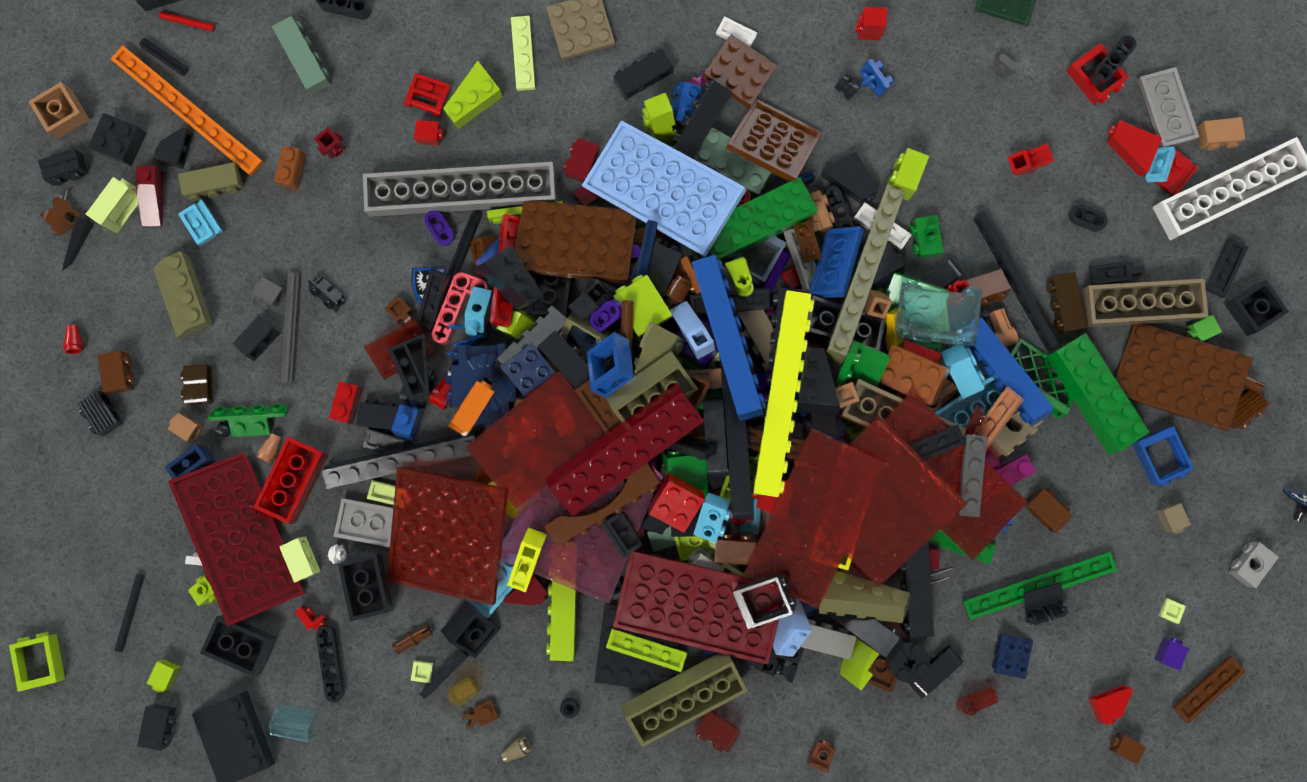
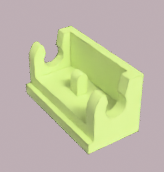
(300, 559)

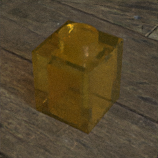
(463, 691)

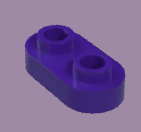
(440, 228)
(607, 313)

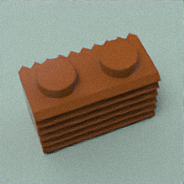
(289, 168)

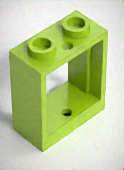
(53, 658)

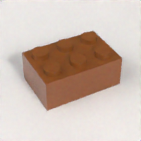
(915, 374)

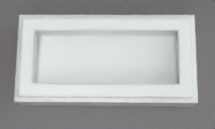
(739, 31)

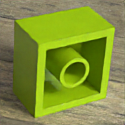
(908, 171)

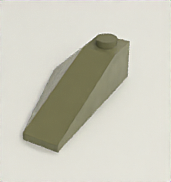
(655, 345)

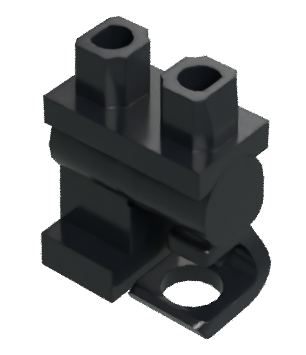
(775, 667)

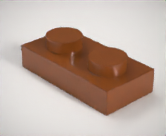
(688, 270)

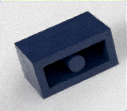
(190, 461)

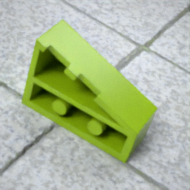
(472, 96)
(659, 118)

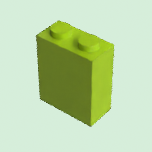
(647, 304)

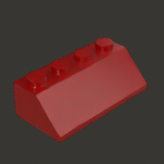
(290, 480)

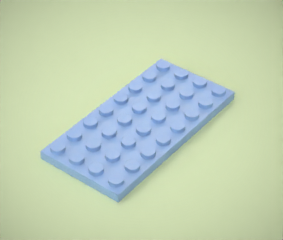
(664, 187)

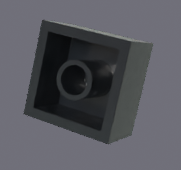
(117, 139)
(1256, 308)

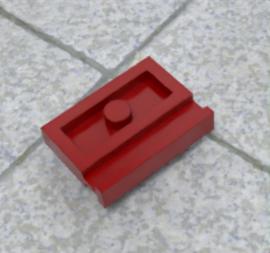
(1179, 174)

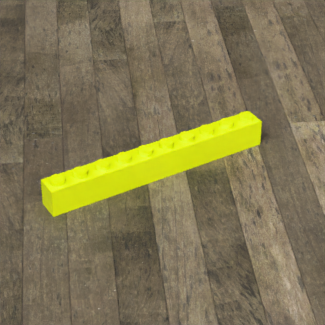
(782, 394)

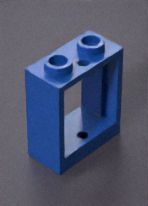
(622, 373)
(1177, 448)

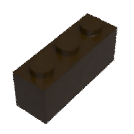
(1066, 303)

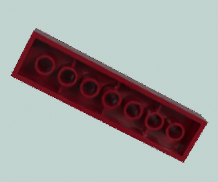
(624, 449)

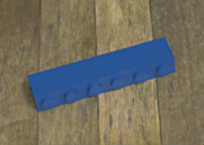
(1008, 373)

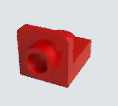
(307, 616)

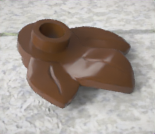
(59, 216)

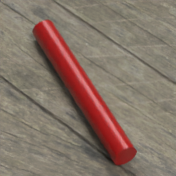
(187, 21)

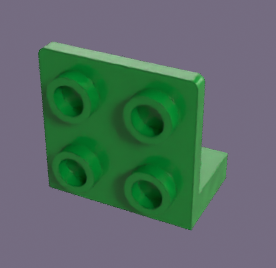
(863, 364)

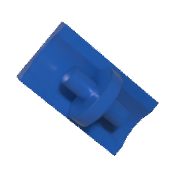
(874, 78)

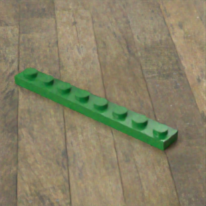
(1013, 593)

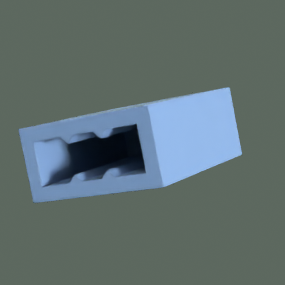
(791, 632)

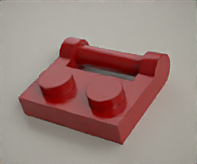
(429, 89)

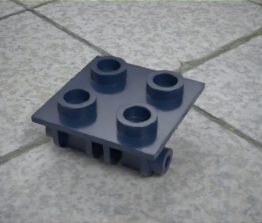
(528, 369)
(1012, 656)

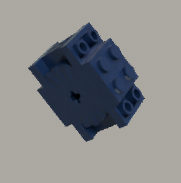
(474, 365)

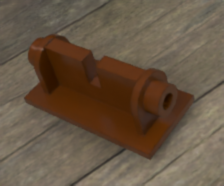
(807, 241)

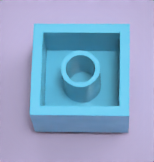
(964, 370)

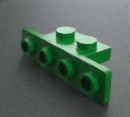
(249, 420)

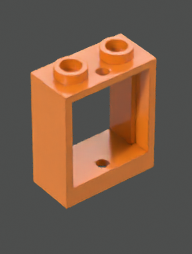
(471, 408)

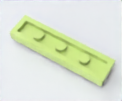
(523, 53)

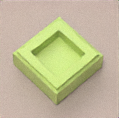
(1172, 611)
(422, 671)

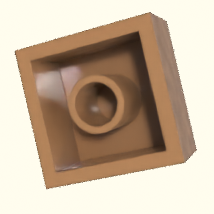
(59, 110)

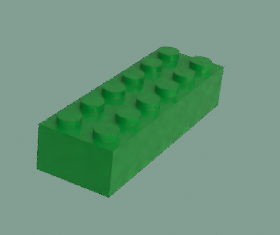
(764, 219)
(1097, 394)

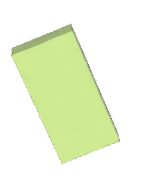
(381, 492)

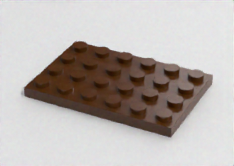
(576, 241)
(1182, 375)

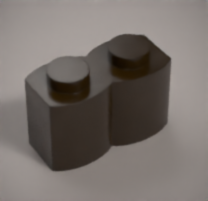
(197, 384)

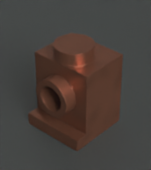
(814, 758)

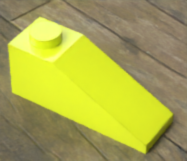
(526, 559)

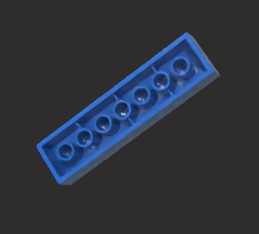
(728, 341)

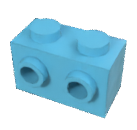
(712, 517)

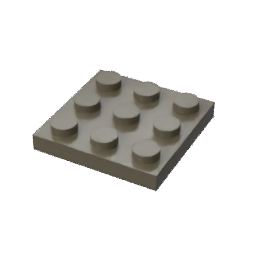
(580, 27)

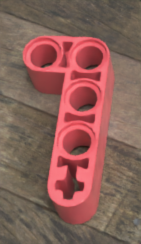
(456, 310)

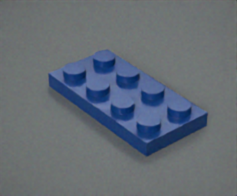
(836, 262)

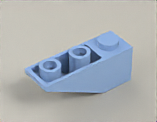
(693, 330)

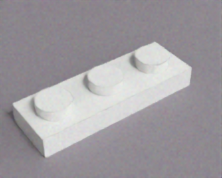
(898, 235)

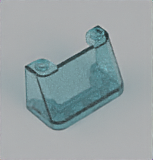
(938, 315)

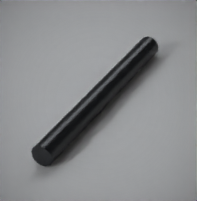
(129, 613)

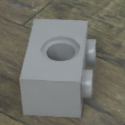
(1263, 561)

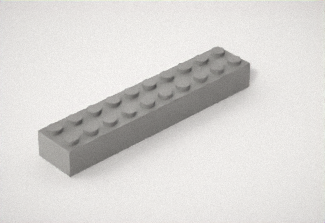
(458, 188)

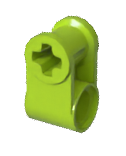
(739, 274)

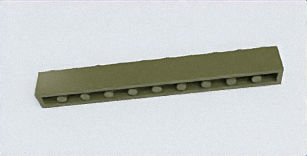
(864, 274)

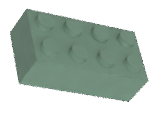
(740, 170)

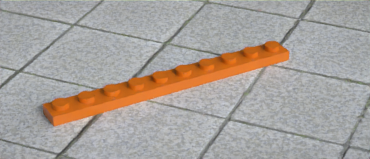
(187, 110)

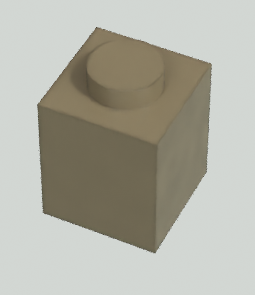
(1173, 518)

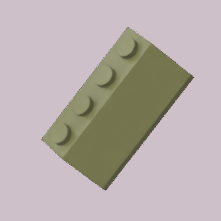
(182, 294)
(649, 385)

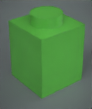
(1203, 329)

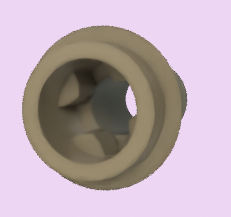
(518, 749)

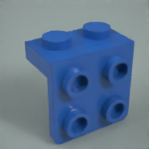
(683, 95)

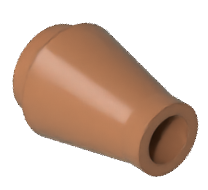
(269, 449)

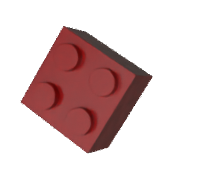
(676, 502)

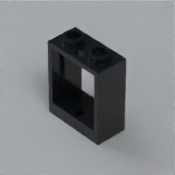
(747, 609)

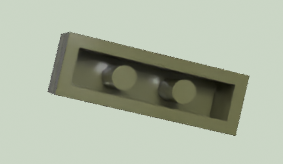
(211, 182)

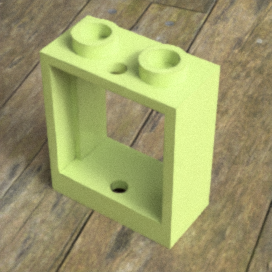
(114, 205)

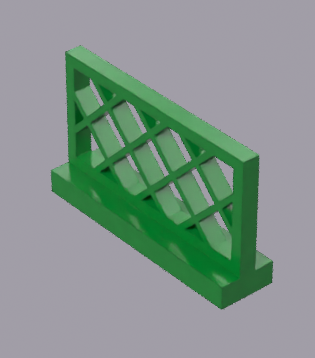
(1060, 409)

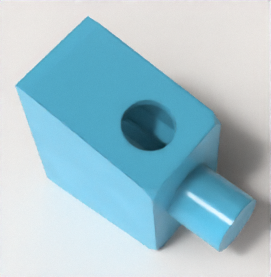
(476, 318)

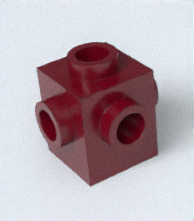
(329, 143)

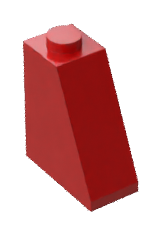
(1134, 146)

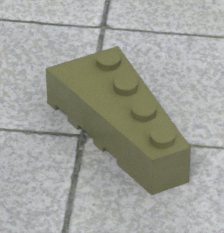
(864, 598)

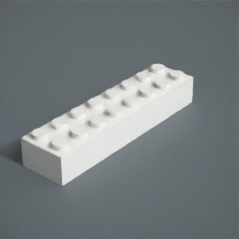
(1232, 189)

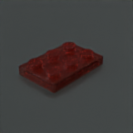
(378, 349)

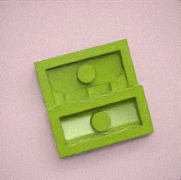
(857, 668)

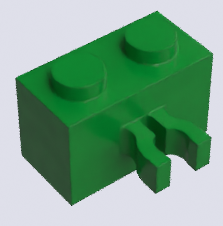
(926, 237)

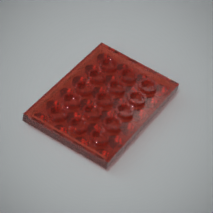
(536, 439)

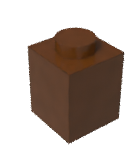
(1127, 747)

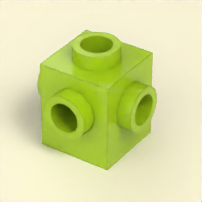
(202, 591)

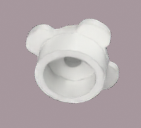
(337, 554)

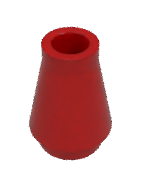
(72, 340)

